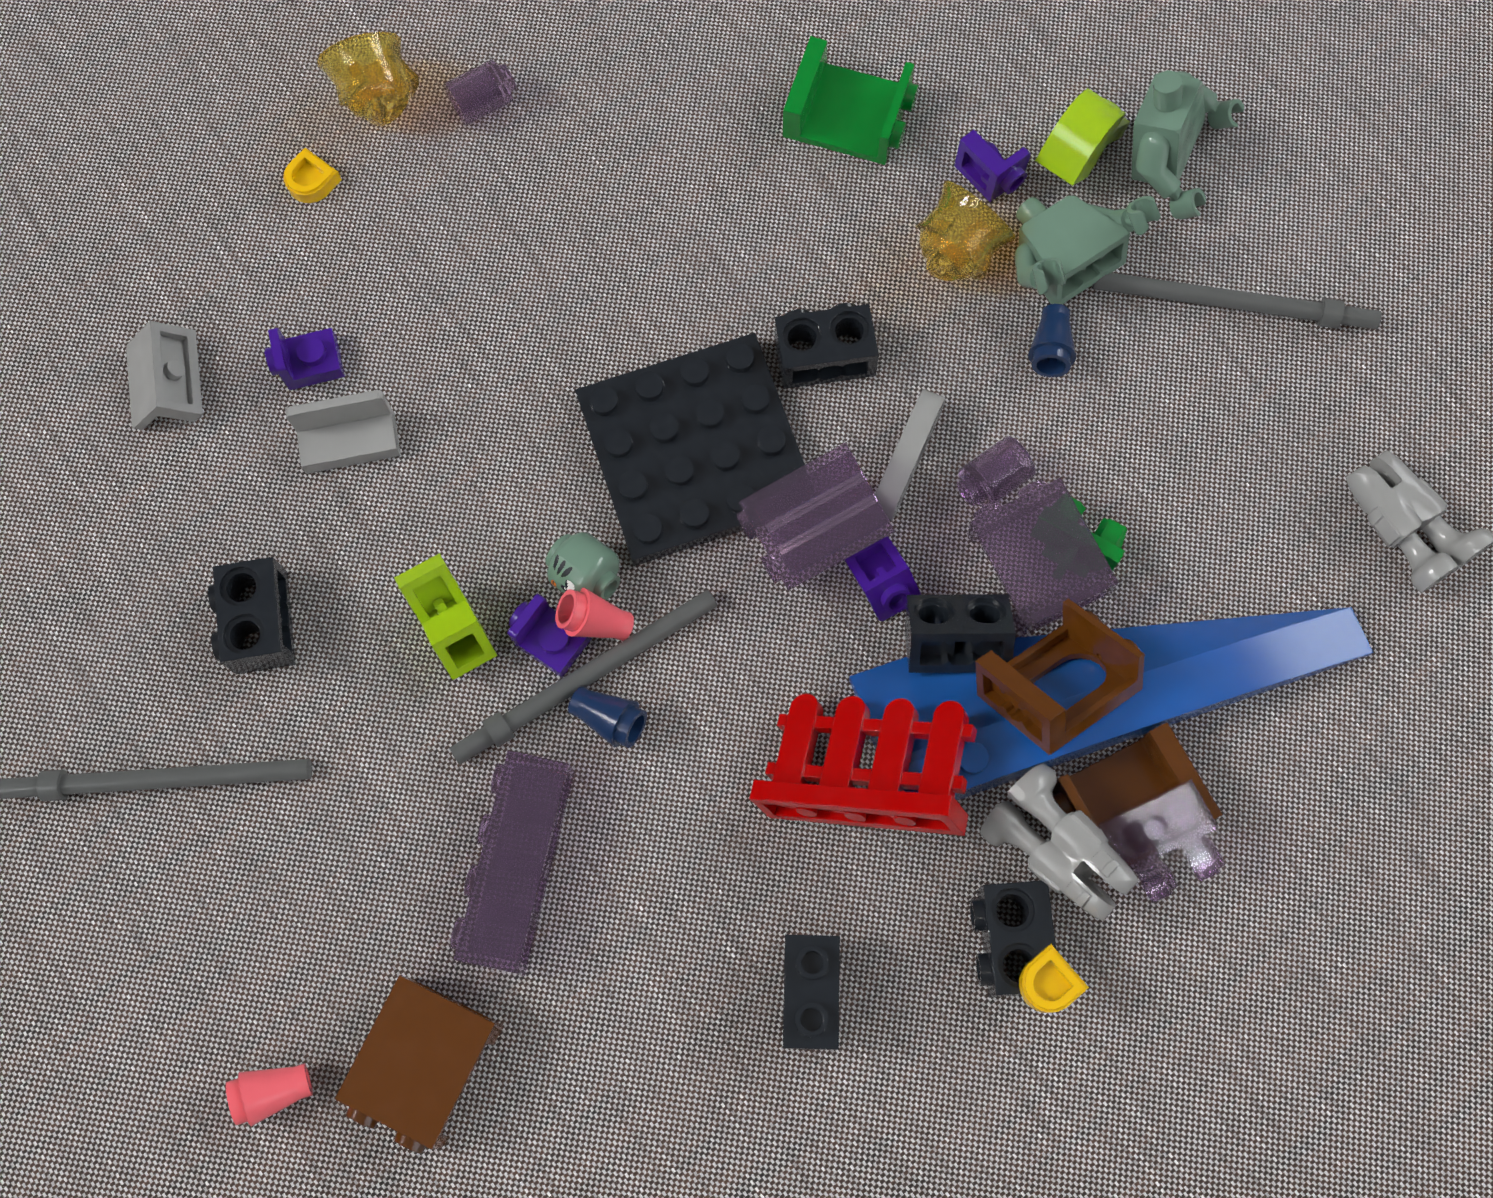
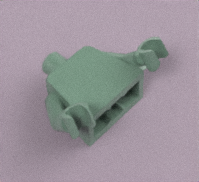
(1168, 131)
(1075, 243)

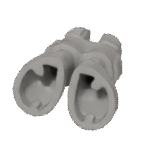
(1404, 504)
(1074, 849)

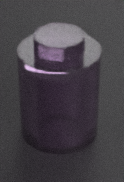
(480, 91)
(995, 472)

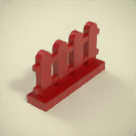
(885, 801)

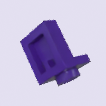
(986, 169)
(304, 358)
(883, 578)
(537, 634)

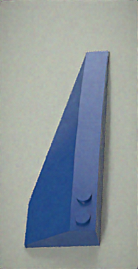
(1185, 674)

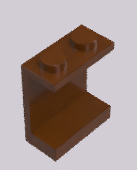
(1130, 778)
(416, 1064)

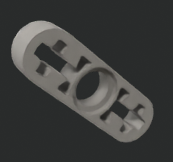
(909, 451)

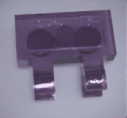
(1159, 827)

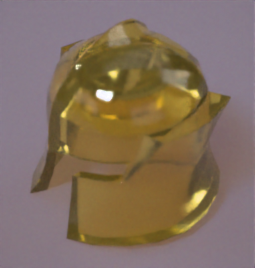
(370, 76)
(961, 235)

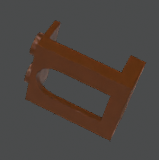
(1011, 690)

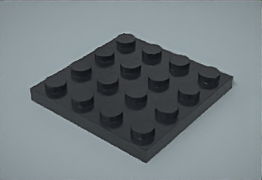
(688, 444)

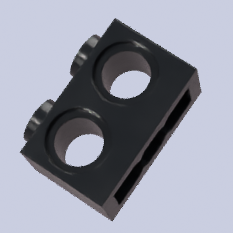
(828, 357)
(264, 612)
(957, 630)
(1026, 939)
(811, 992)

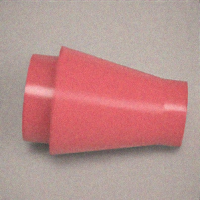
(592, 616)
(265, 1092)

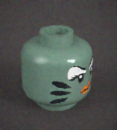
(581, 563)

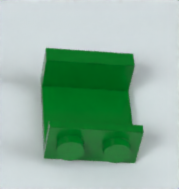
(847, 107)

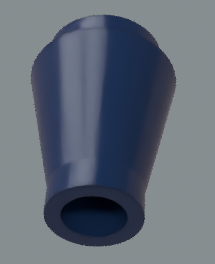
(1053, 343)
(610, 716)

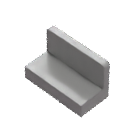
(163, 374)
(344, 431)

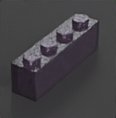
(513, 864)

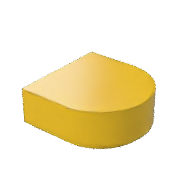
(310, 177)
(1050, 982)

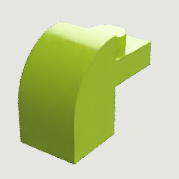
(1082, 136)
(446, 616)

